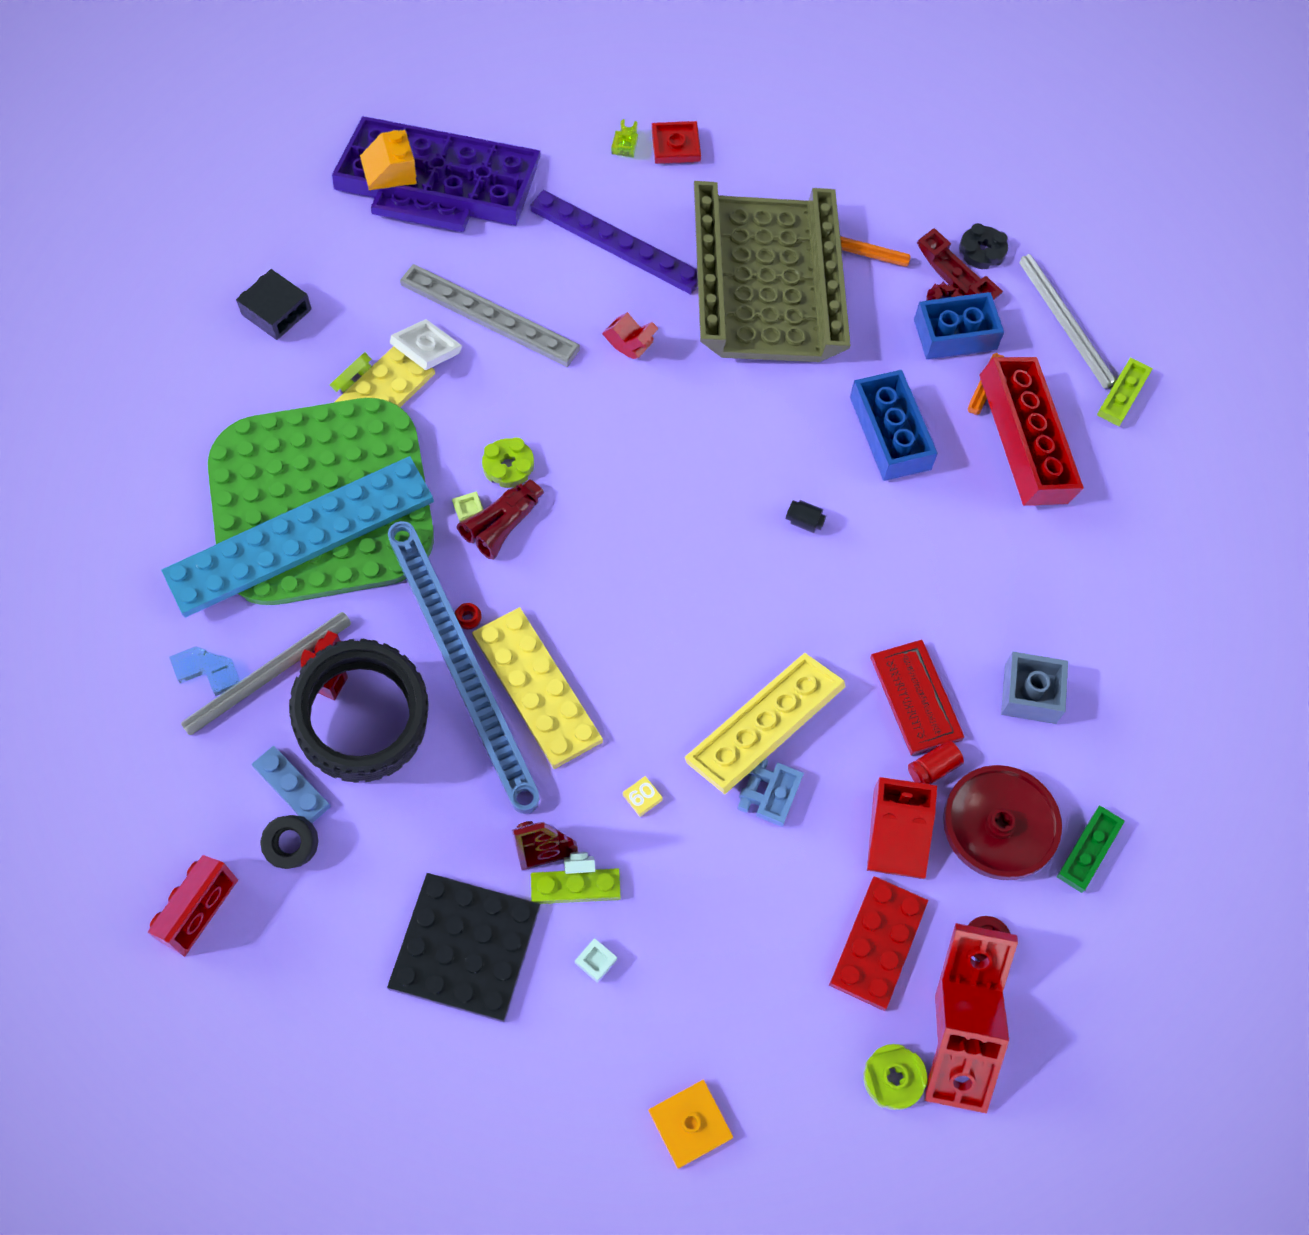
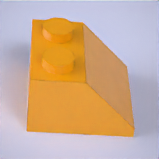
(389, 161)

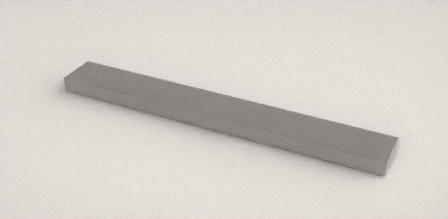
(490, 315)

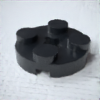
(983, 235)

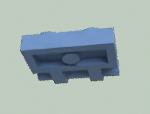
(779, 793)

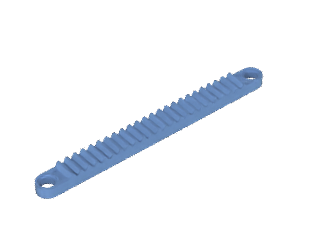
(464, 668)

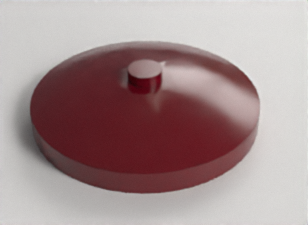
(1002, 822)

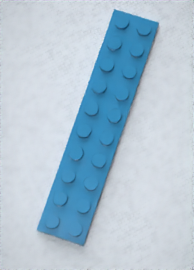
(296, 536)

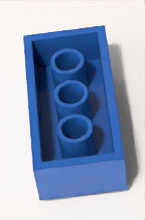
(893, 425)

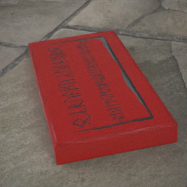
(916, 697)

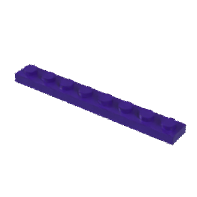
(615, 241)

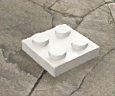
(425, 344)

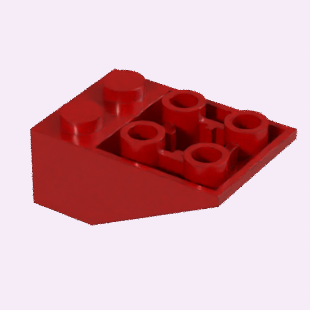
(901, 827)

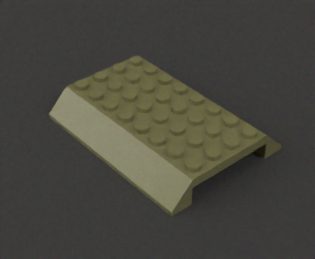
(770, 276)

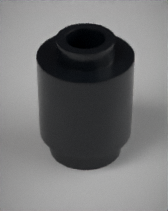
(806, 516)

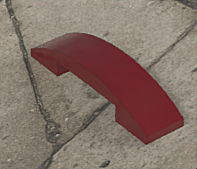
(951, 268)

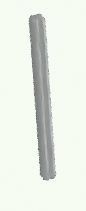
(1067, 321)
(262, 675)

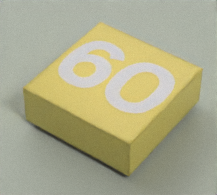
(642, 796)

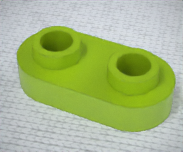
(344, 380)

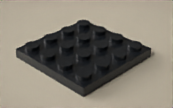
(464, 947)

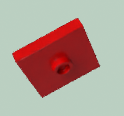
(676, 142)

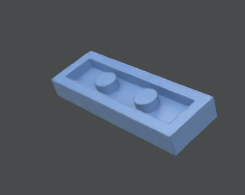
(290, 785)

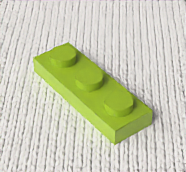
(1124, 391)
(575, 887)

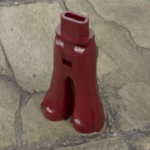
(495, 522)

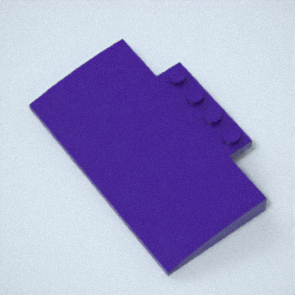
(454, 177)

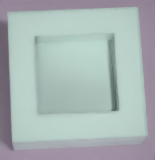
(579, 863)
(595, 960)

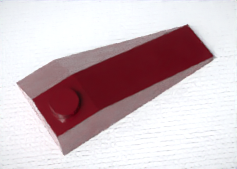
(540, 844)

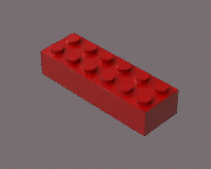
(1030, 431)

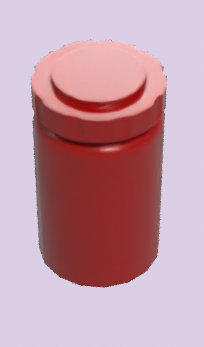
(936, 763)

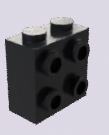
(273, 304)

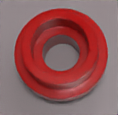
(468, 609)

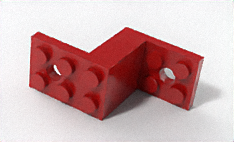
(971, 1018)

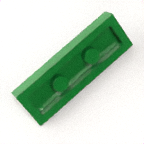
(1090, 849)

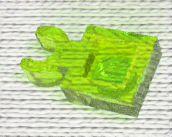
(625, 140)

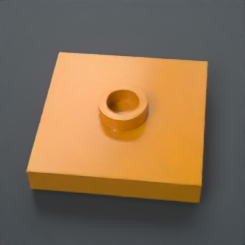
(690, 1124)

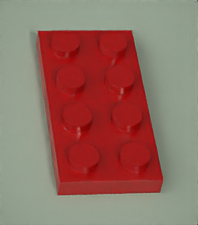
(878, 943)

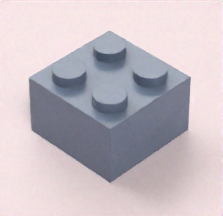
(1034, 687)

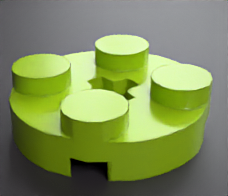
(505, 449)
(885, 1092)

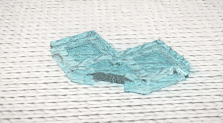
(197, 662)

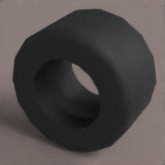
(270, 841)

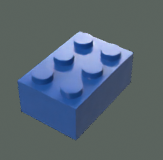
(958, 325)

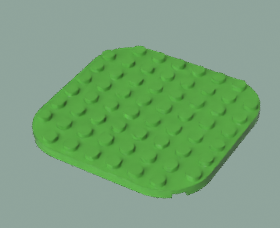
(298, 455)

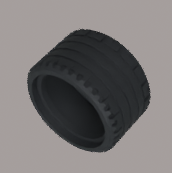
(353, 656)

